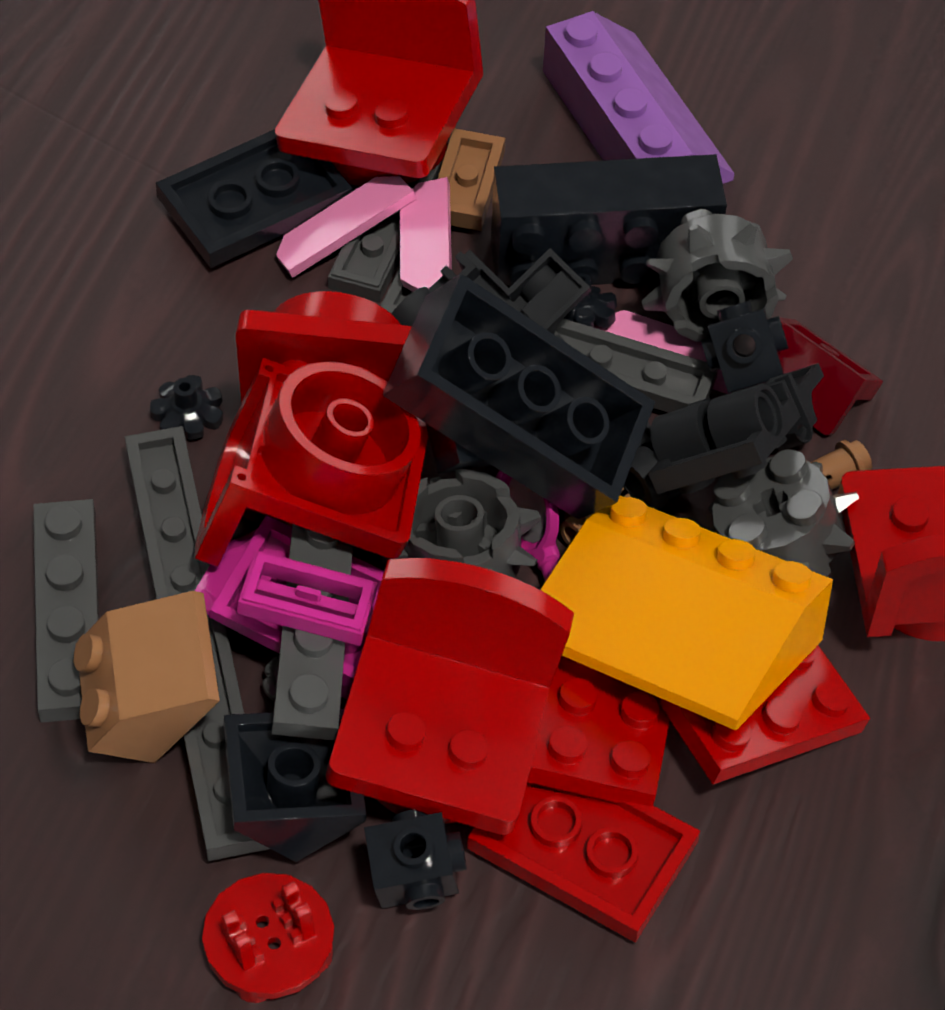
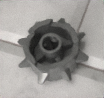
(711, 266)
(785, 511)
(470, 523)

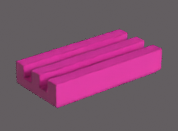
(304, 606)

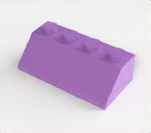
(621, 93)

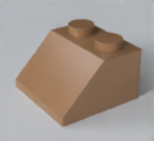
(146, 676)

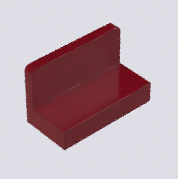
(842, 380)

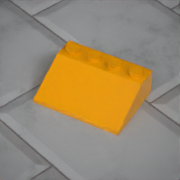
(686, 610)

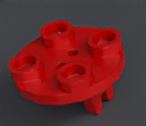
(241, 950)

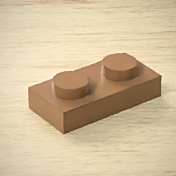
(470, 171)

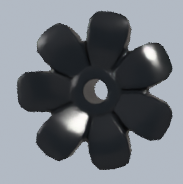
(594, 307)
(188, 406)

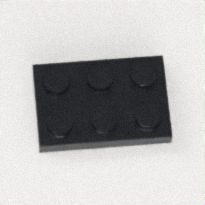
(248, 197)

